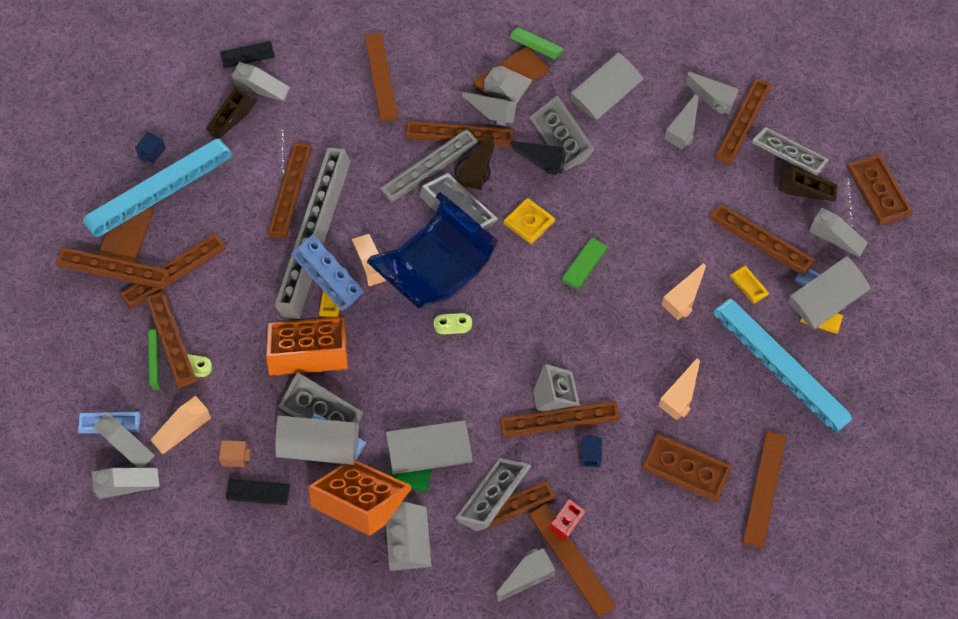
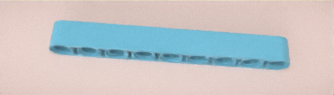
(156, 188)
(784, 365)

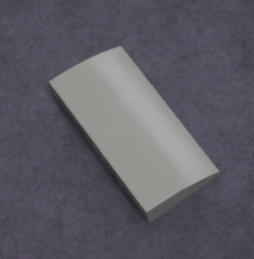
(606, 87)
(460, 196)
(829, 293)
(316, 440)
(428, 447)

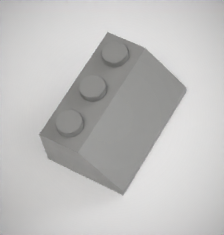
(408, 538)

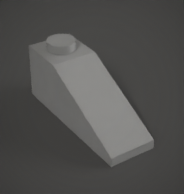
(257, 81)
(715, 94)
(493, 108)
(682, 128)
(838, 232)
(124, 441)
(124, 481)
(531, 571)

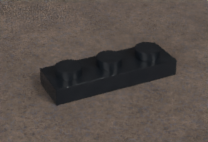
(247, 54)
(258, 492)

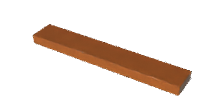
(381, 77)
(743, 121)
(446, 132)
(289, 190)
(762, 239)
(113, 268)
(178, 268)
(171, 339)
(559, 419)
(764, 490)
(573, 563)

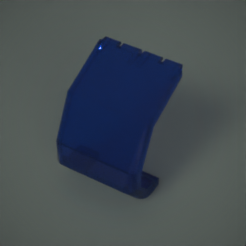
(438, 257)

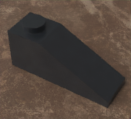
(544, 156)

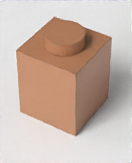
(234, 453)

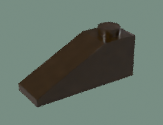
(231, 112)
(476, 166)
(803, 184)

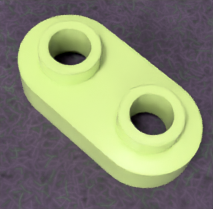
(452, 324)
(196, 361)

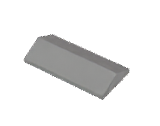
(561, 130)
(790, 151)
(309, 398)
(492, 494)

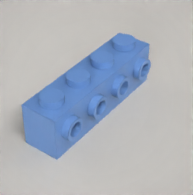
(327, 272)

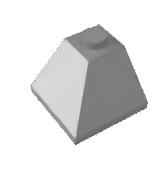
(506, 84)
(555, 389)

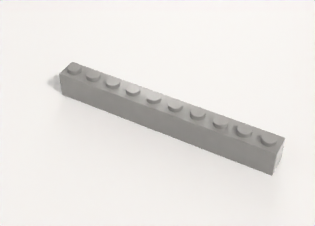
(316, 223)

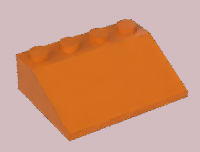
(307, 346)
(358, 496)

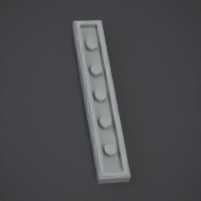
(429, 166)

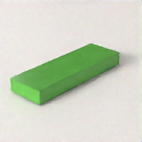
(536, 43)
(584, 263)
(154, 359)

